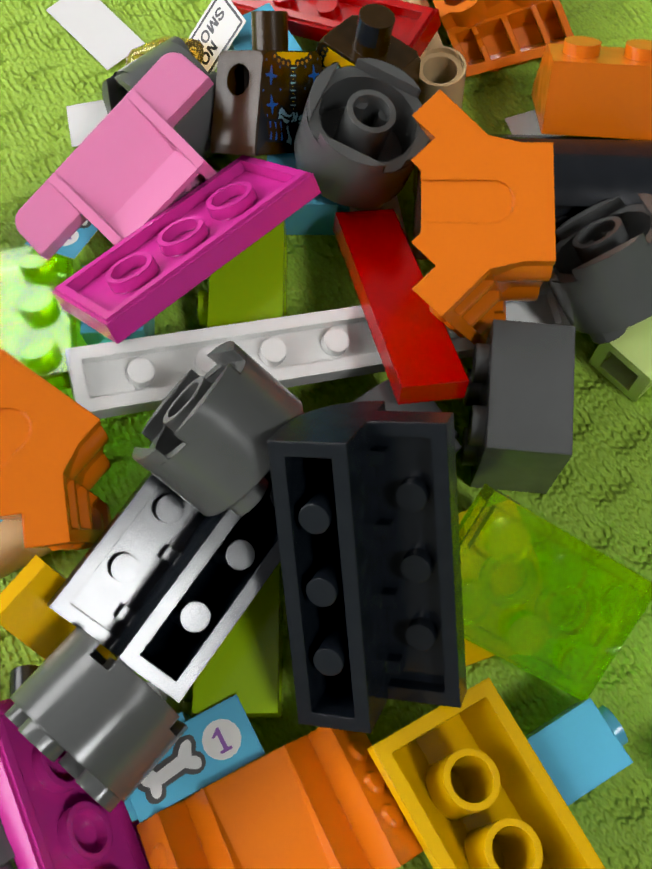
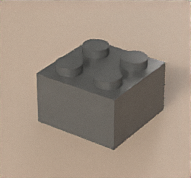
(520, 406)

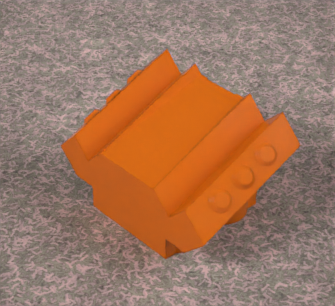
(502, 31)
(481, 219)
(49, 462)
(291, 809)

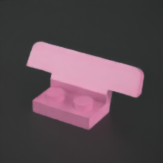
(126, 165)

